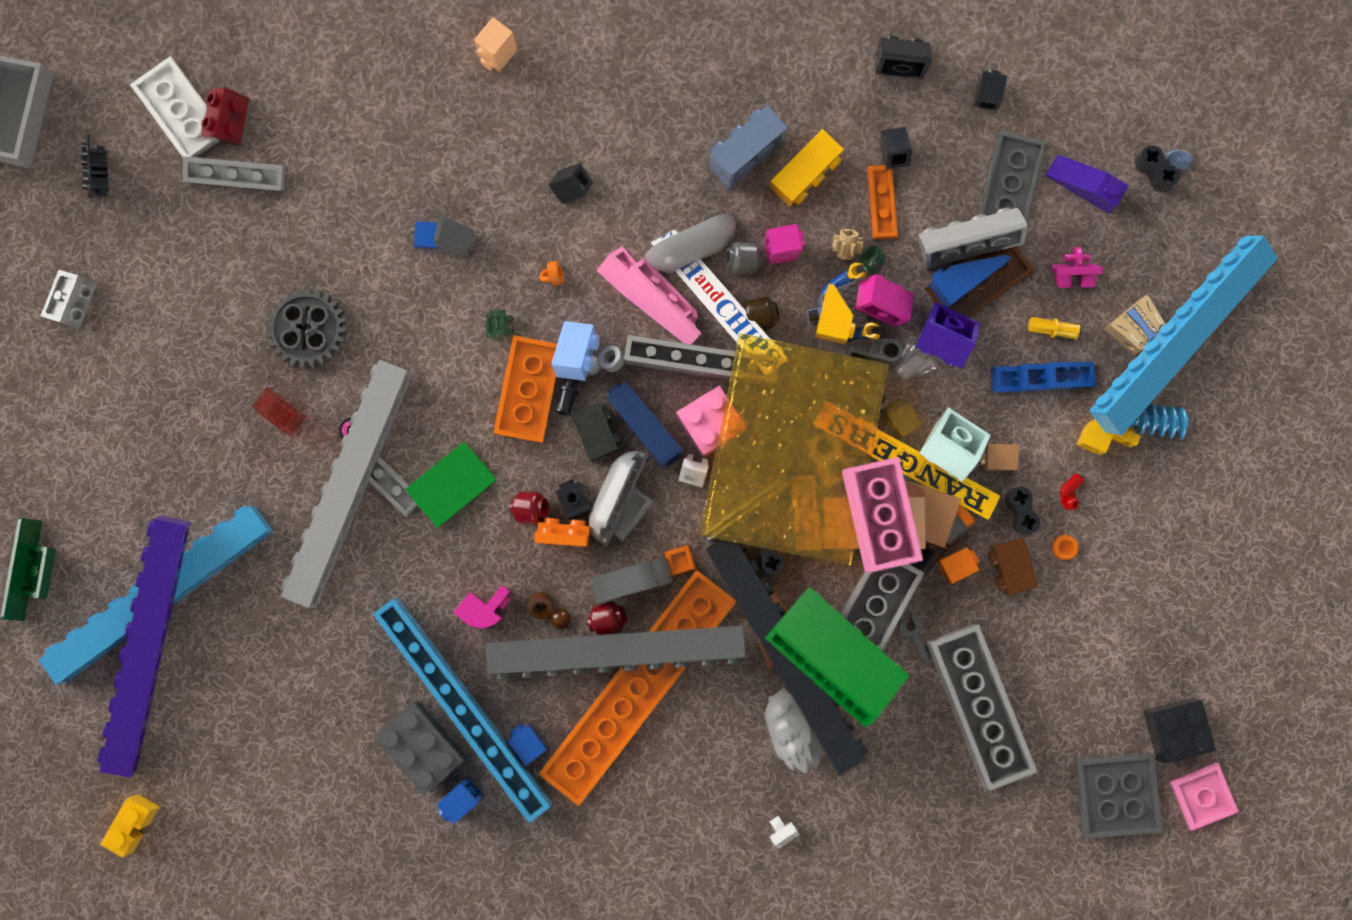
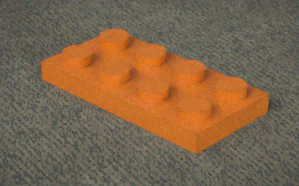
(527, 390)

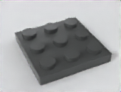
(1118, 795)

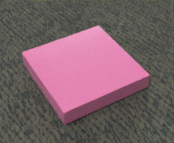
(1204, 796)

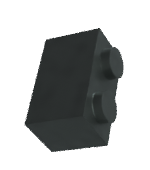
(595, 431)

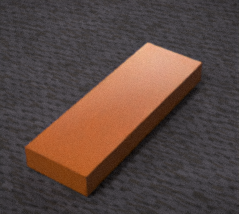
(882, 202)

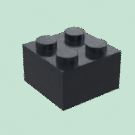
(1179, 730)

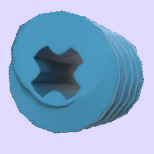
(1163, 419)

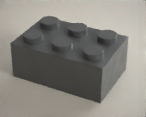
(419, 747)

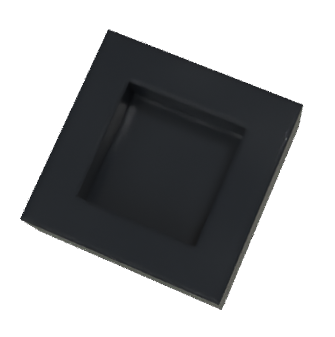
(929, 558)

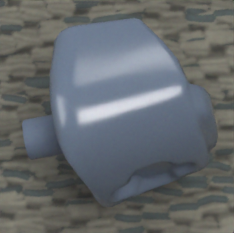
(1179, 158)

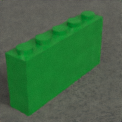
(837, 657)

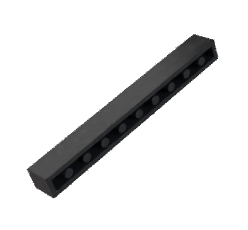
(763, 615)

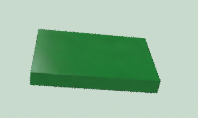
(450, 485)

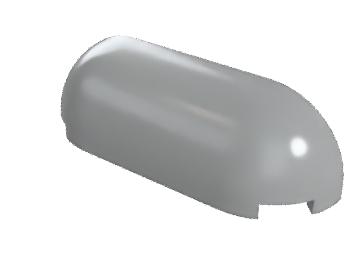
(692, 244)
(615, 495)

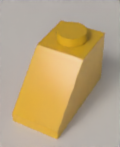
(835, 318)

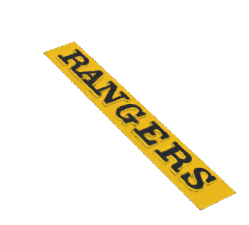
(914, 465)

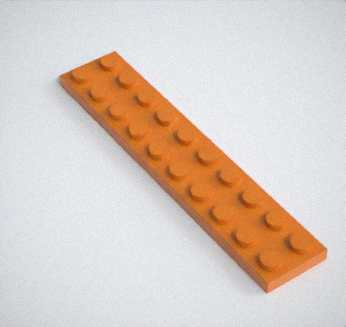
(630, 697)

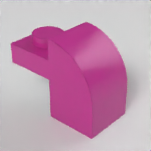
(482, 615)

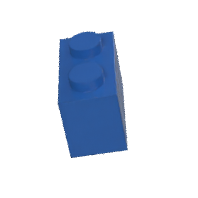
(459, 801)

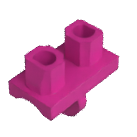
(1087, 272)

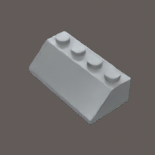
(972, 238)

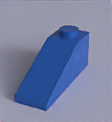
(961, 278)

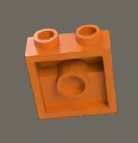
(561, 534)

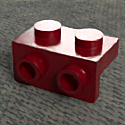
(225, 115)

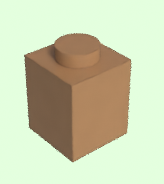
(1000, 457)

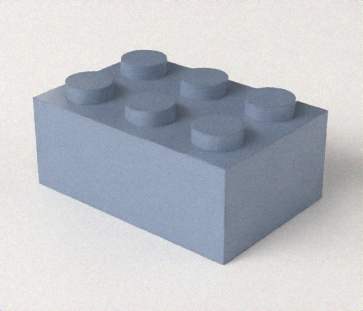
(747, 146)

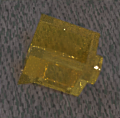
(902, 417)

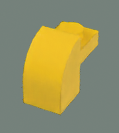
(1097, 441)

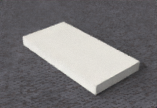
(175, 107)

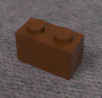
(1012, 566)

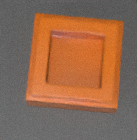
(680, 560)

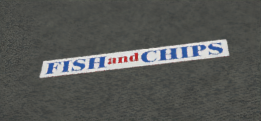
(716, 297)

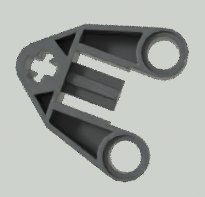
(874, 351)
(631, 580)

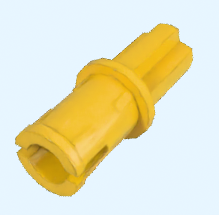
(1054, 328)

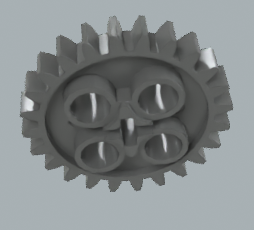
(283, 328)

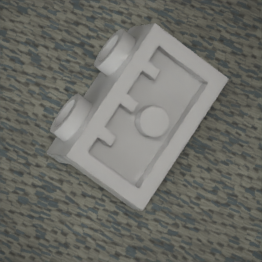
(68, 299)

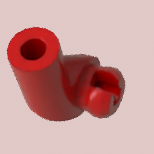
(1068, 494)

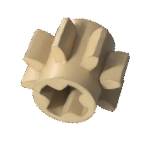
(847, 244)

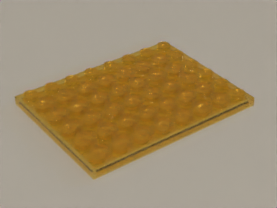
(782, 446)

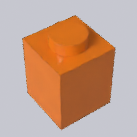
(958, 565)

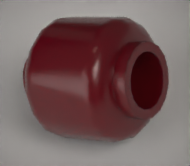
(529, 507)
(607, 618)

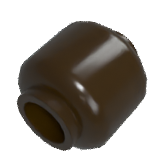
(763, 312)

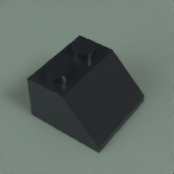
(903, 57)

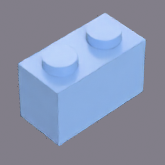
(575, 351)

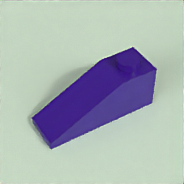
(1088, 182)

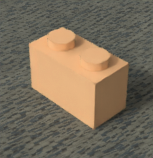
(495, 45)

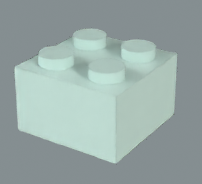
(955, 444)

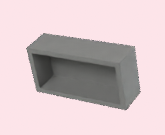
(22, 108)

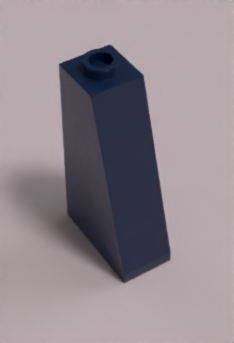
(644, 425)

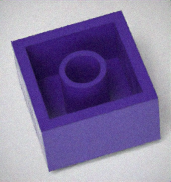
(948, 335)

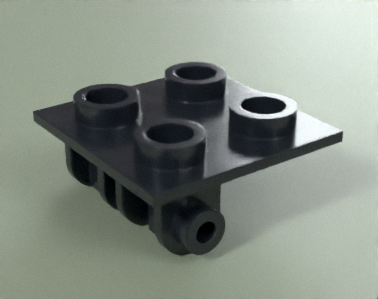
(94, 160)

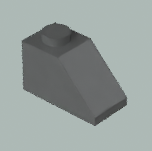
(455, 238)

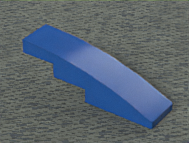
(1043, 377)

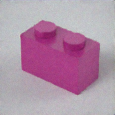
(784, 244)
(884, 300)

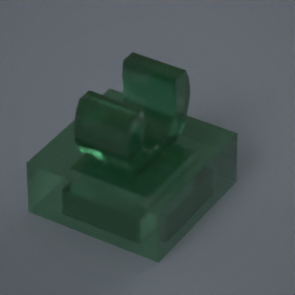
(496, 324)

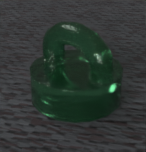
(872, 259)

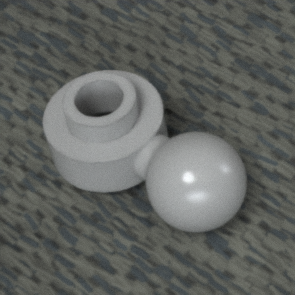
(610, 359)

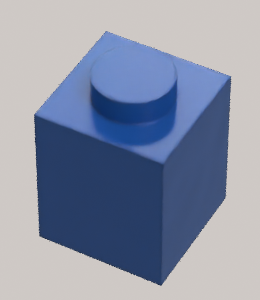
(526, 743)

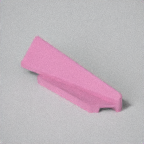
(651, 293)

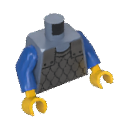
(848, 290)

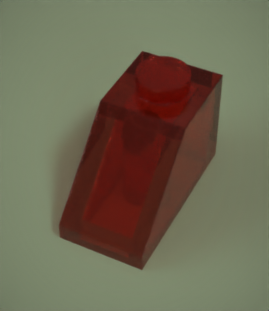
(279, 412)

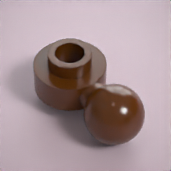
(559, 617)

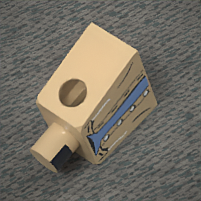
(1137, 325)

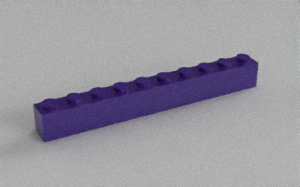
(144, 646)

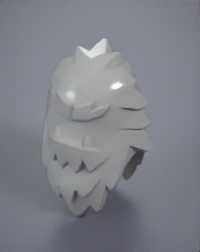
(791, 733)

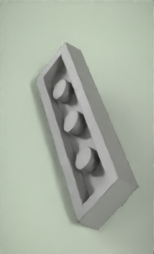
(233, 173)

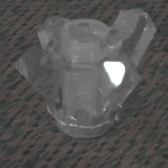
(914, 361)

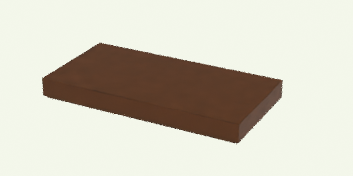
(995, 285)

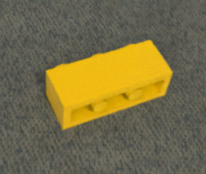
(807, 169)

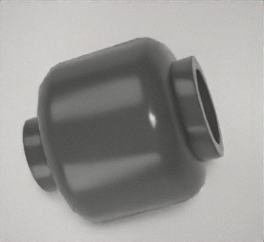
(743, 258)

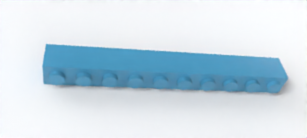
(1183, 334)
(199, 564)
(463, 709)

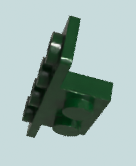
(28, 570)

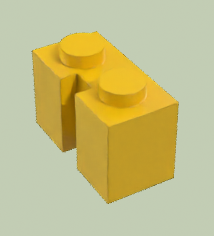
(124, 832)

